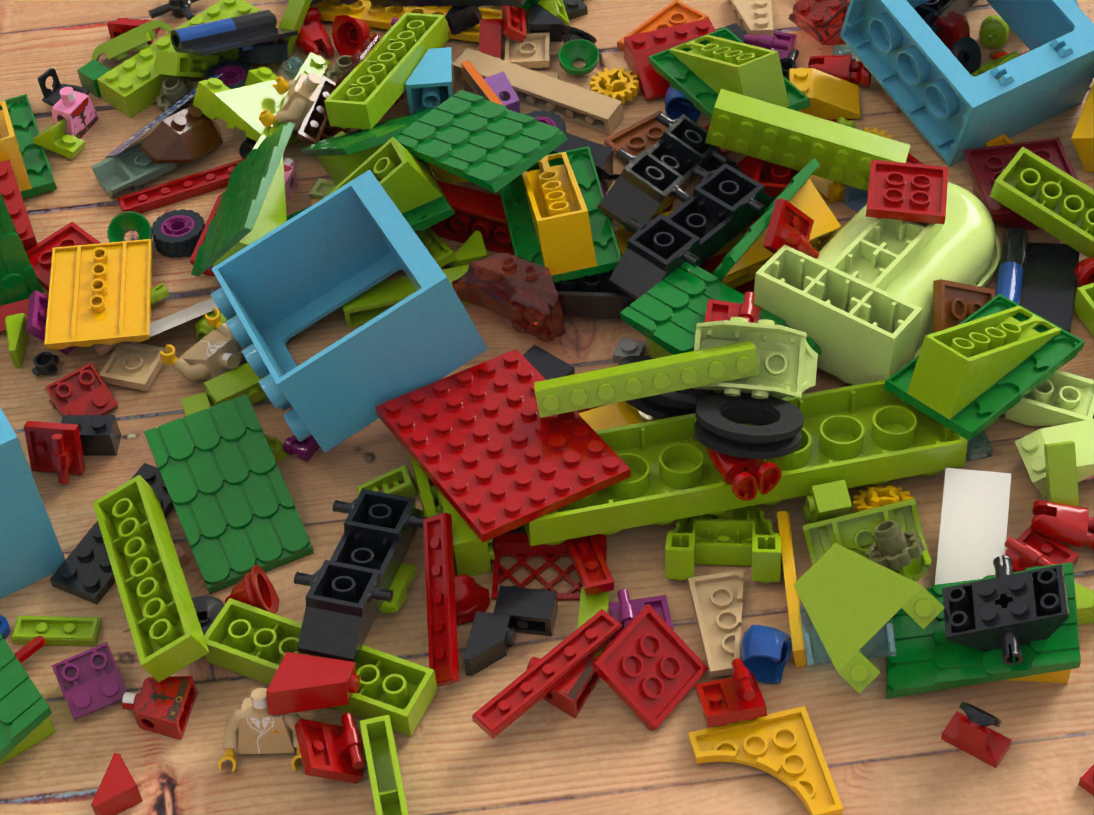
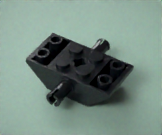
(1006, 609)

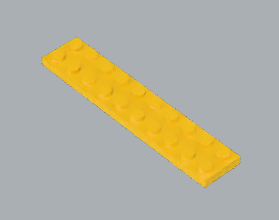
(381, 17)

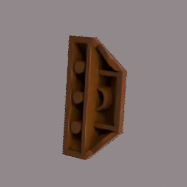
(316, 124)
(183, 137)

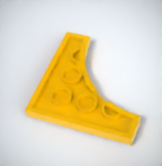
(779, 745)

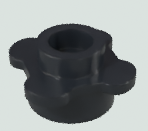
(45, 364)

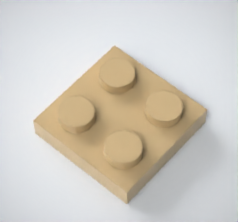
(531, 53)
(133, 365)

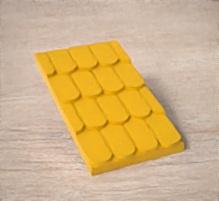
(99, 294)

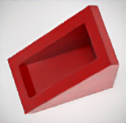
(116, 789)

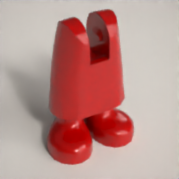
(313, 35)
(842, 67)
(746, 474)
(1064, 523)

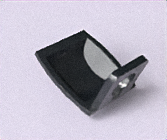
(51, 97)

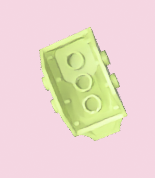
(783, 357)

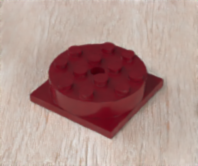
(989, 162)

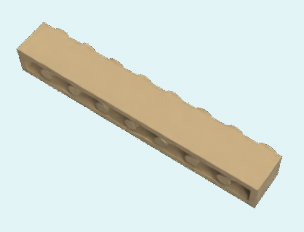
(549, 93)

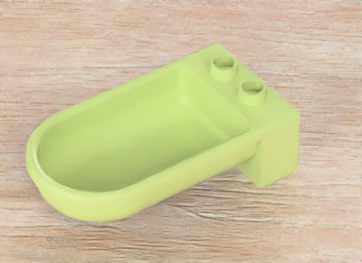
(873, 285)

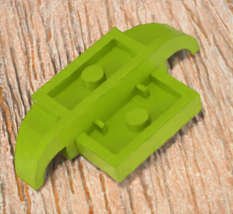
(135, 38)

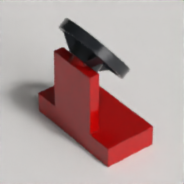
(973, 737)

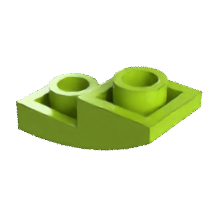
(402, 580)

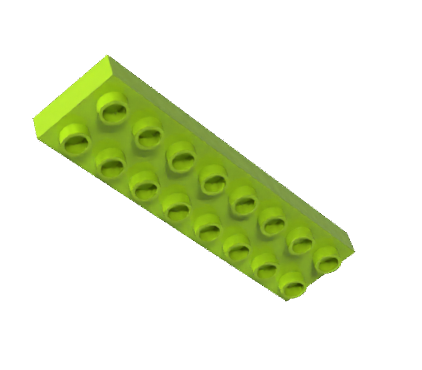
(846, 435)

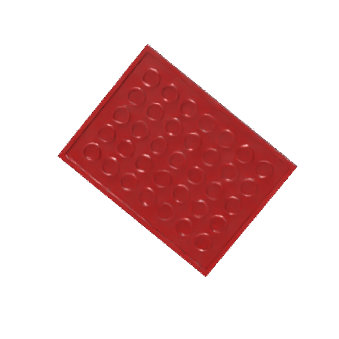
(492, 451)

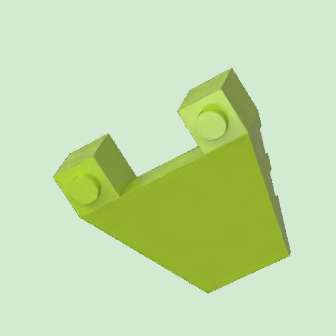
(241, 105)
(730, 538)
(852, 601)

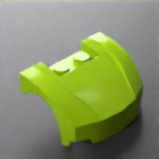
(857, 533)

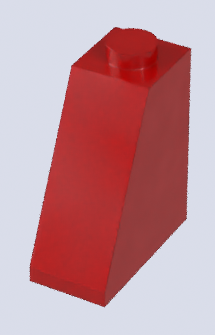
(311, 684)

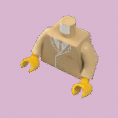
(297, 102)
(210, 356)
(258, 732)

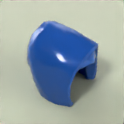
(677, 104)
(765, 652)

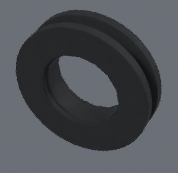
(667, 404)
(774, 436)

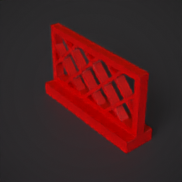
(518, 546)

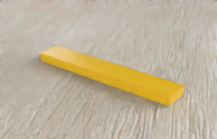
(793, 599)

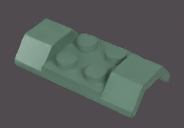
(129, 170)

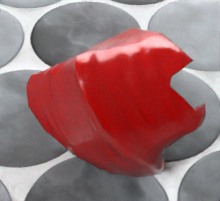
(952, 28)

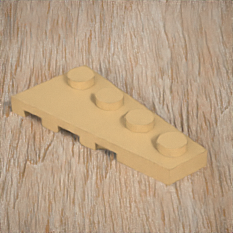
(755, 16)
(718, 613)

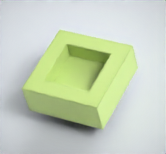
(321, 188)

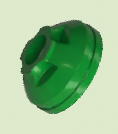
(575, 51)
(128, 222)

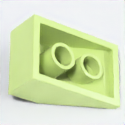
(1056, 402)
(1033, 454)

